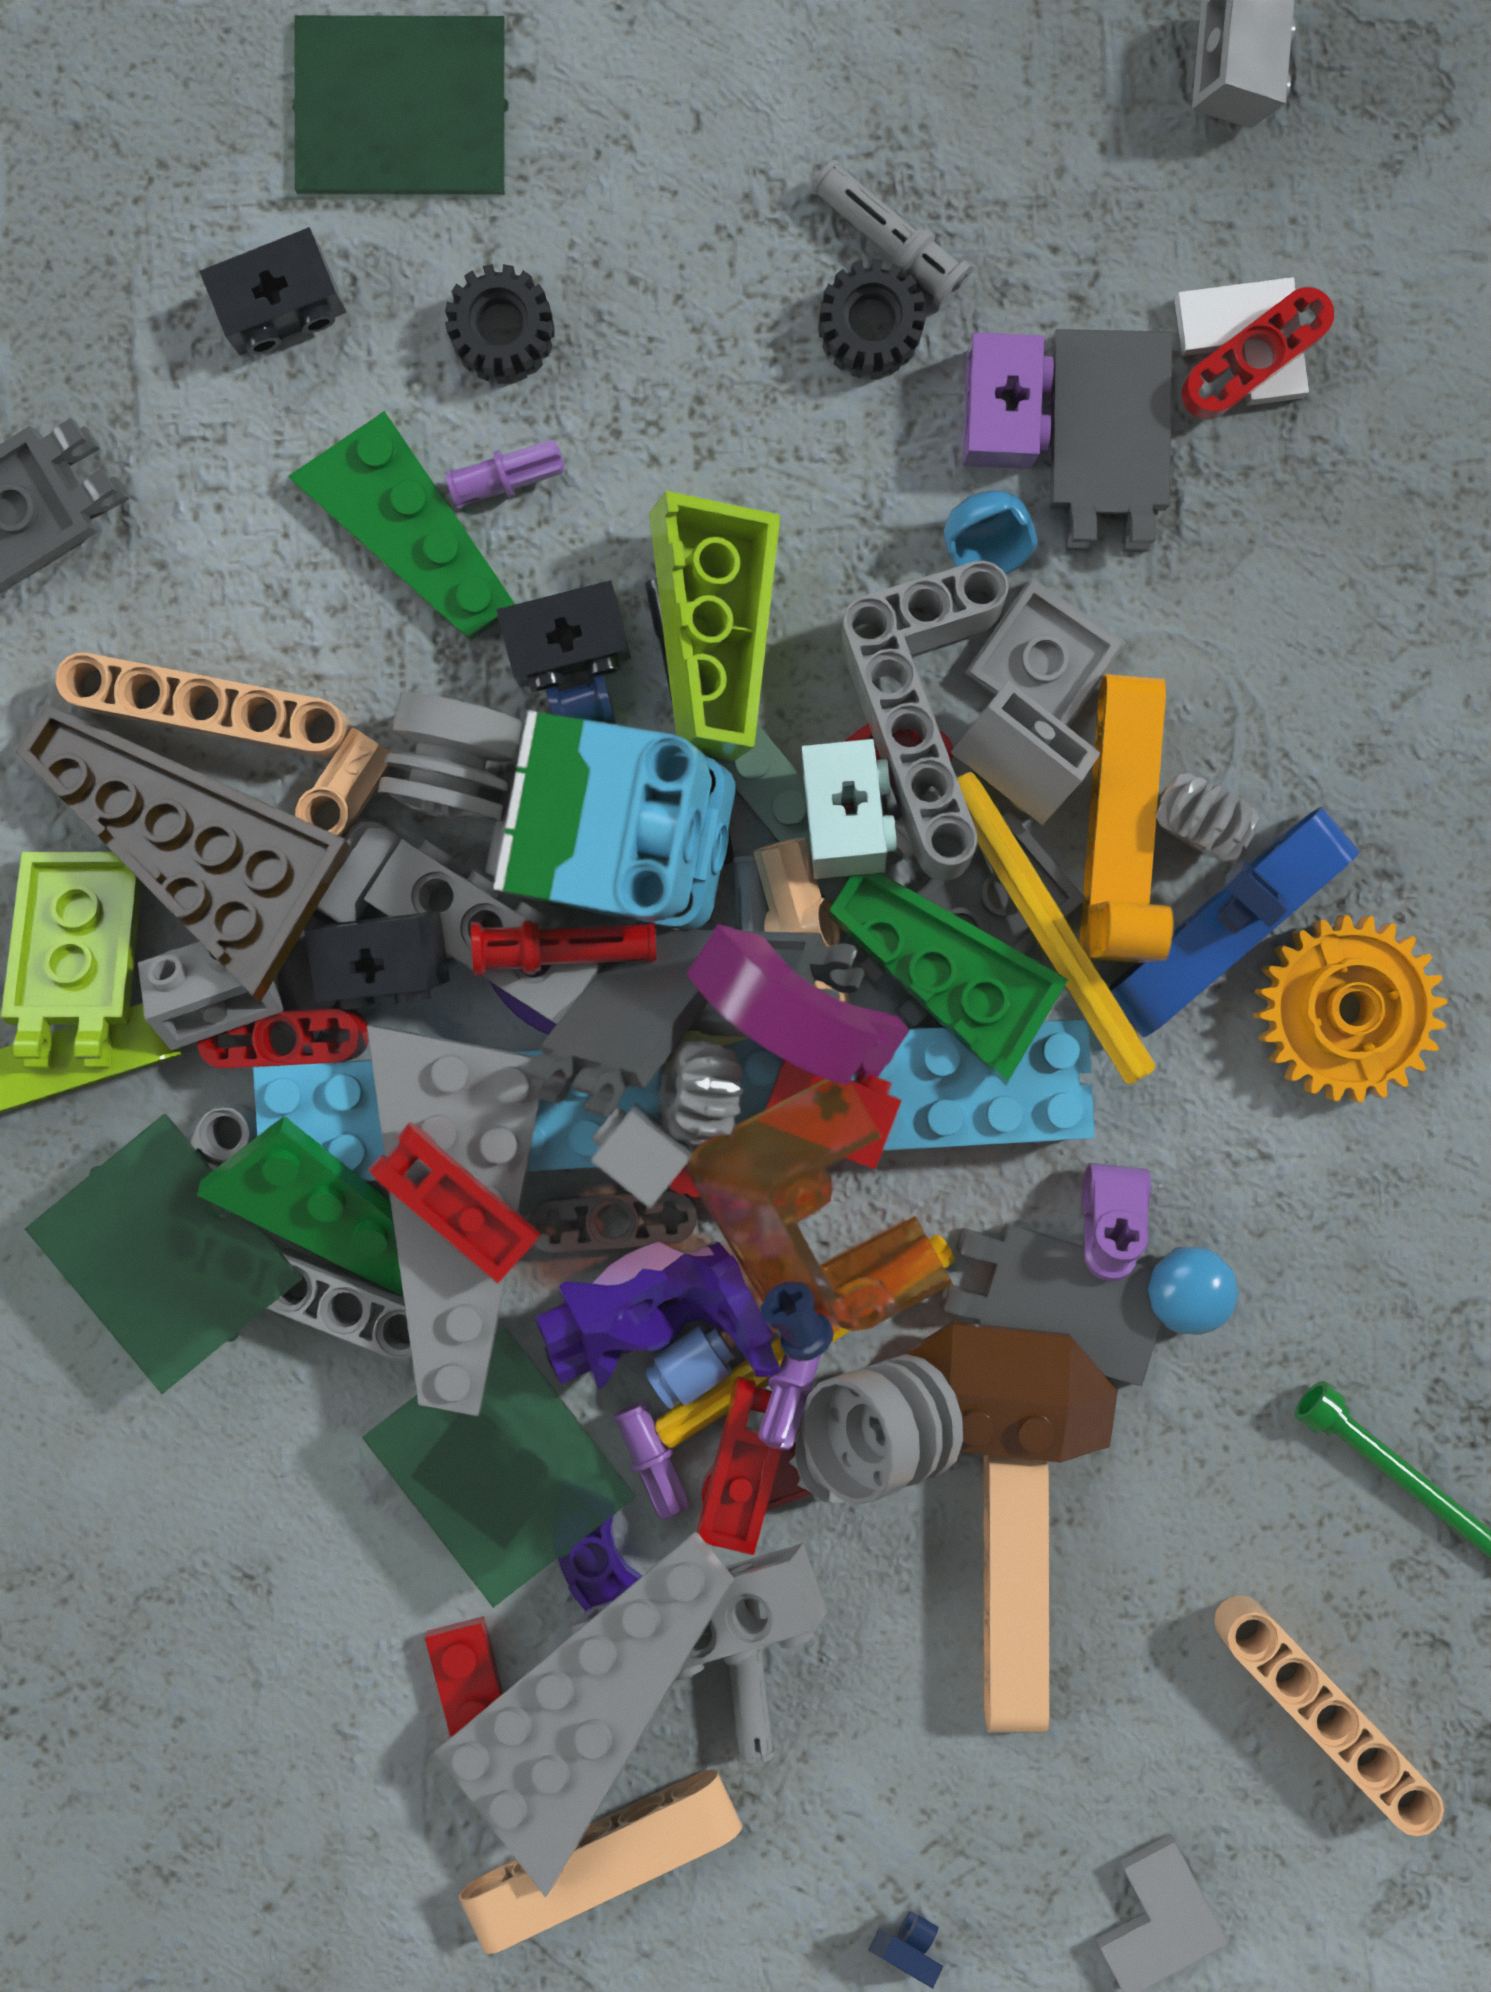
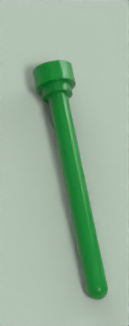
(1325, 1411)

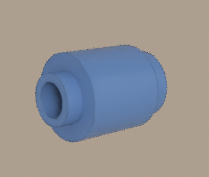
(690, 1366)

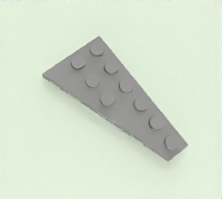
(486, 1119)
(567, 1728)

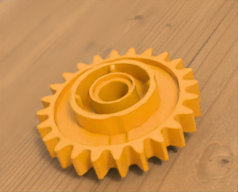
(1392, 1015)

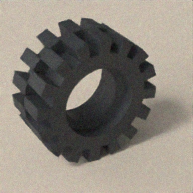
(878, 285)
(491, 290)

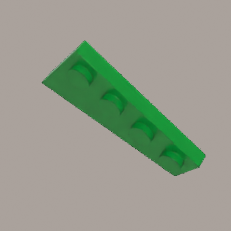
(395, 510)
(957, 972)
(310, 1199)

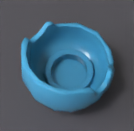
(990, 529)
(1193, 1290)

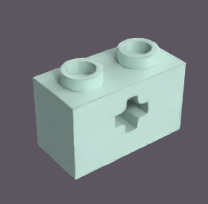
(845, 775)

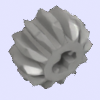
(1206, 817)
(699, 1091)

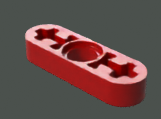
(1299, 342)
(301, 1054)

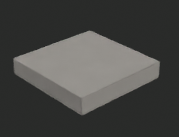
(1046, 652)

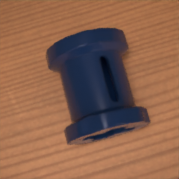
(583, 701)
(802, 1329)

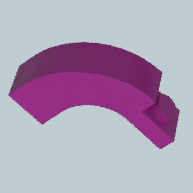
(788, 1014)

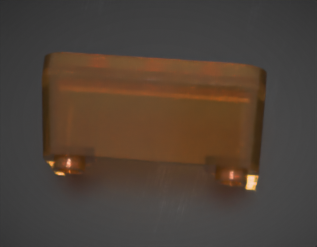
(776, 1176)

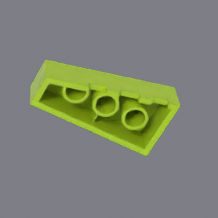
(715, 613)

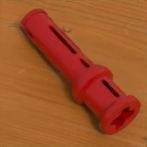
(531, 947)

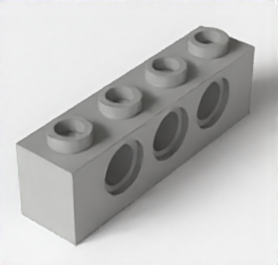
(406, 889)
(786, 1589)

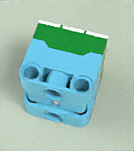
(615, 822)

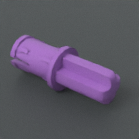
(504, 473)
(787, 1402)
(651, 1460)

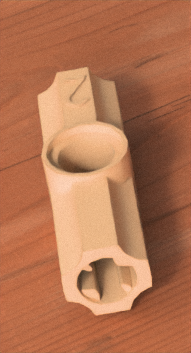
(347, 780)
(795, 895)

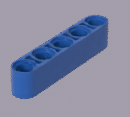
(1206, 948)

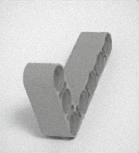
(909, 707)
(323, 1279)

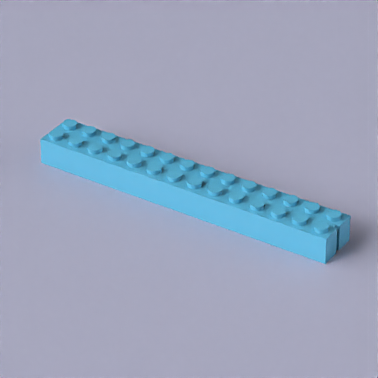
(942, 1087)

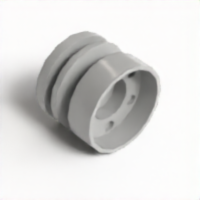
(450, 756)
(881, 1428)

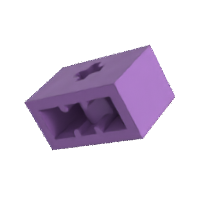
(999, 366)

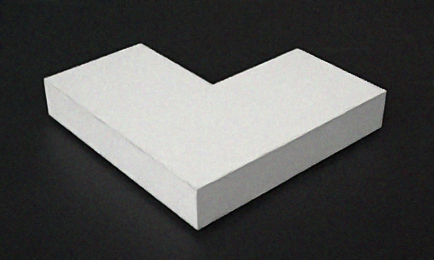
(1217, 314)

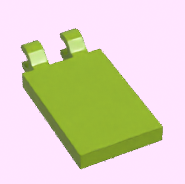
(71, 953)

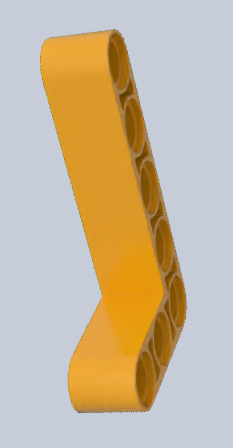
(1117, 910)

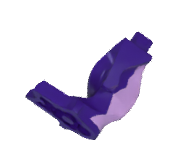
(627, 1311)

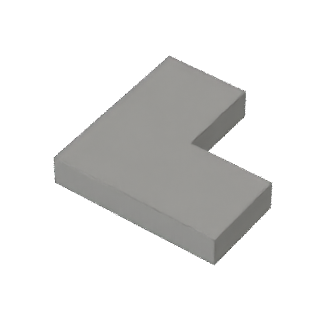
(1172, 1931)

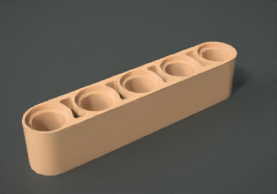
(178, 697)
(1016, 1594)
(1342, 1737)
(608, 1861)

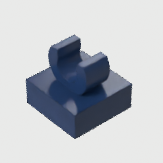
(1250, 897)
(909, 1949)

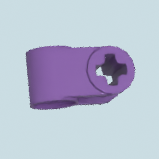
(1114, 1218)

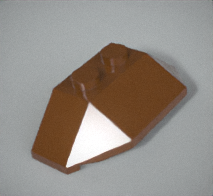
(1023, 1391)

